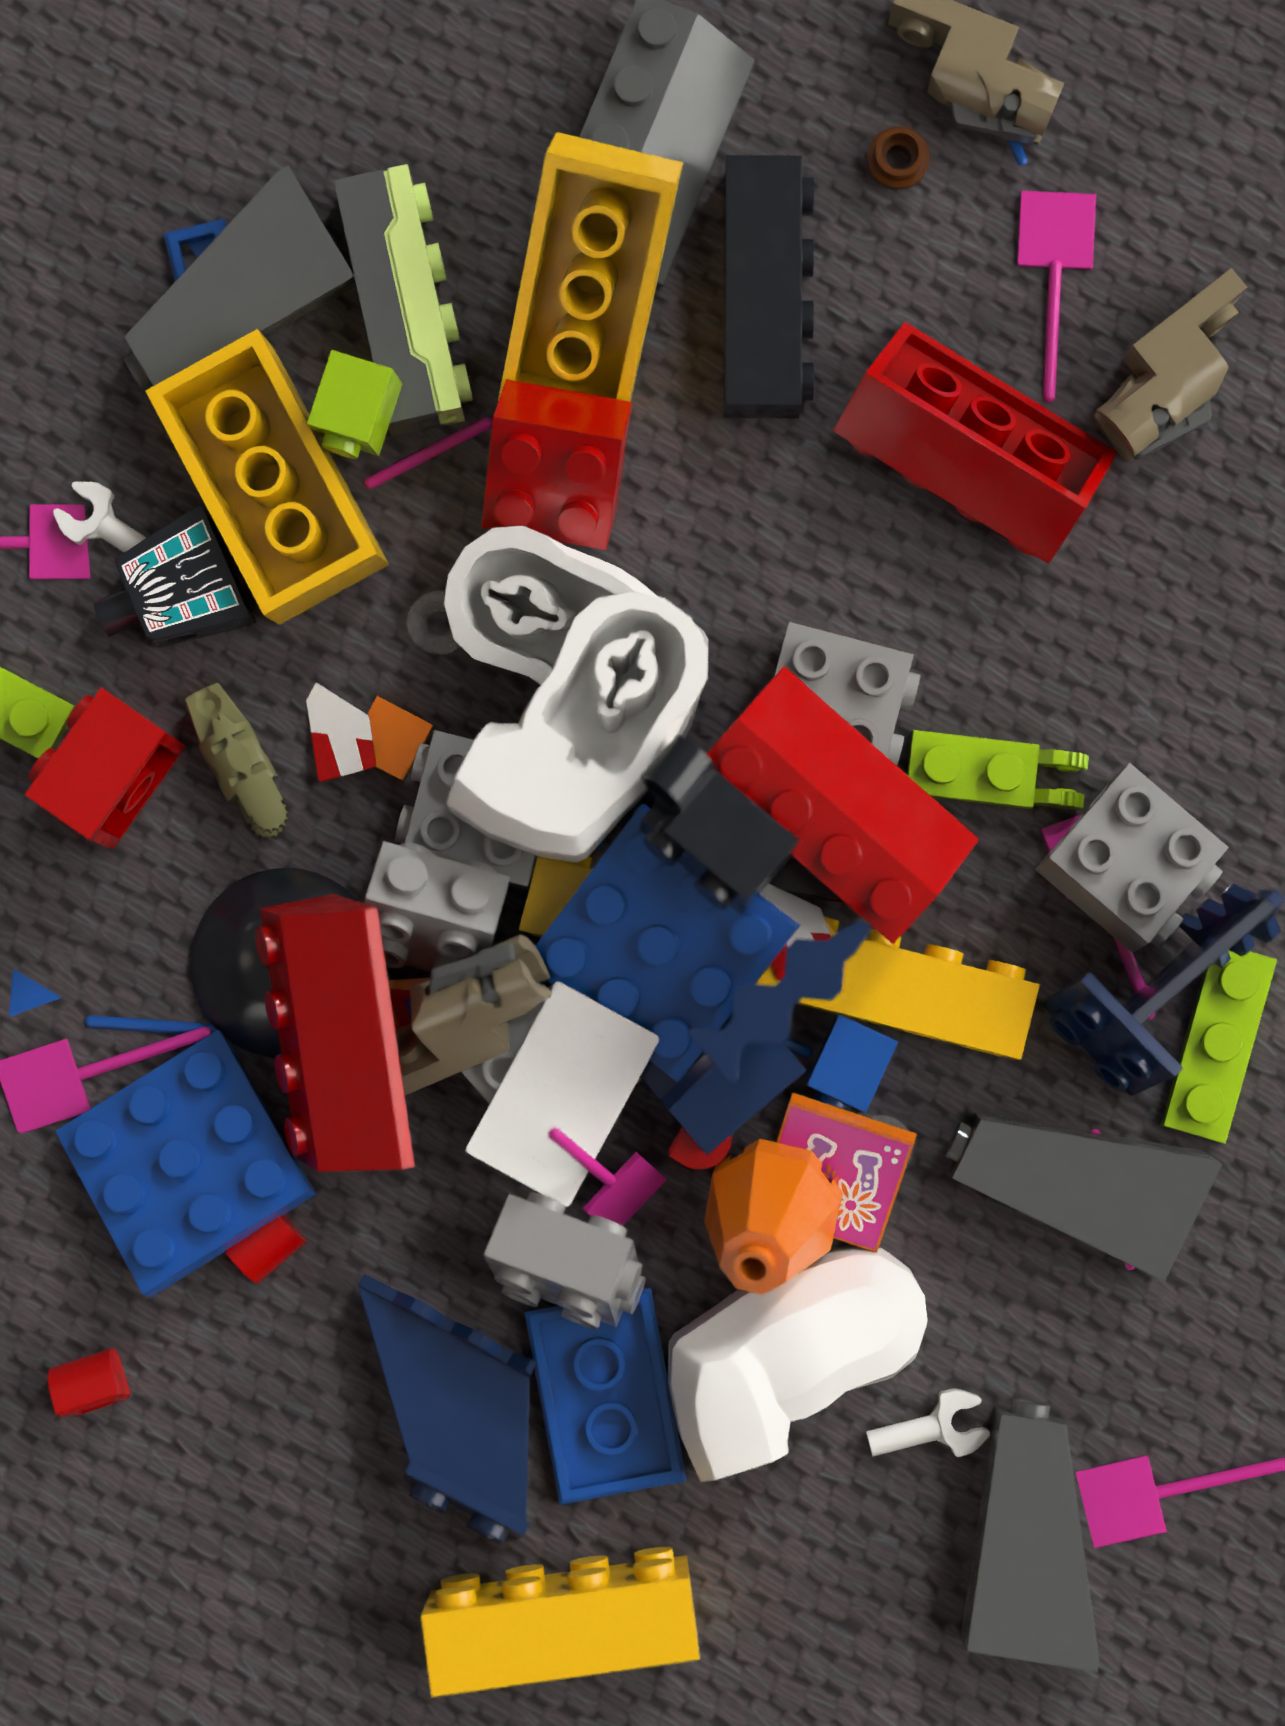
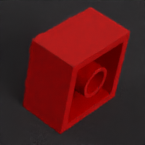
(556, 463)
(103, 768)

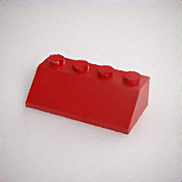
(975, 442)
(852, 808)
(335, 1035)

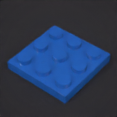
(658, 948)
(184, 1163)

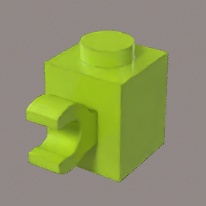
(354, 405)

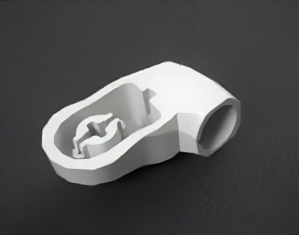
(518, 597)
(587, 732)
(789, 1354)

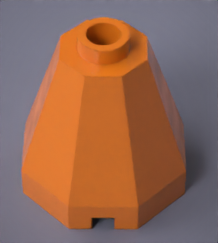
(770, 1214)

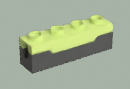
(400, 298)

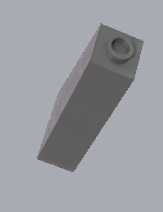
(255, 275)
(1097, 1187)
(1028, 1555)

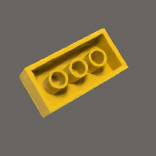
(591, 267)
(266, 478)
(559, 1622)

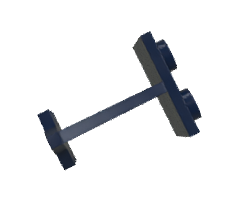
(1113, 1033)
(747, 1058)
(457, 1410)

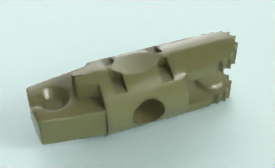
(237, 759)

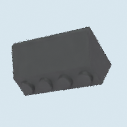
(670, 98)

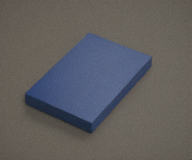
(605, 1403)

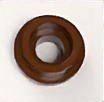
(898, 139)

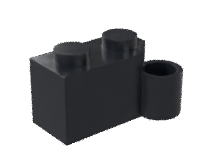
(711, 828)

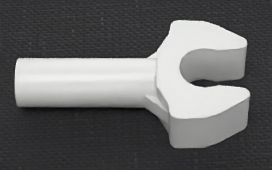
(102, 522)
(932, 1428)

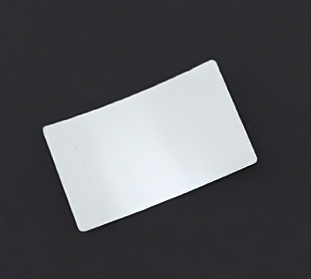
(566, 1077)

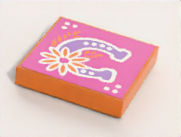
(859, 1155)

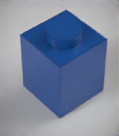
(850, 1065)

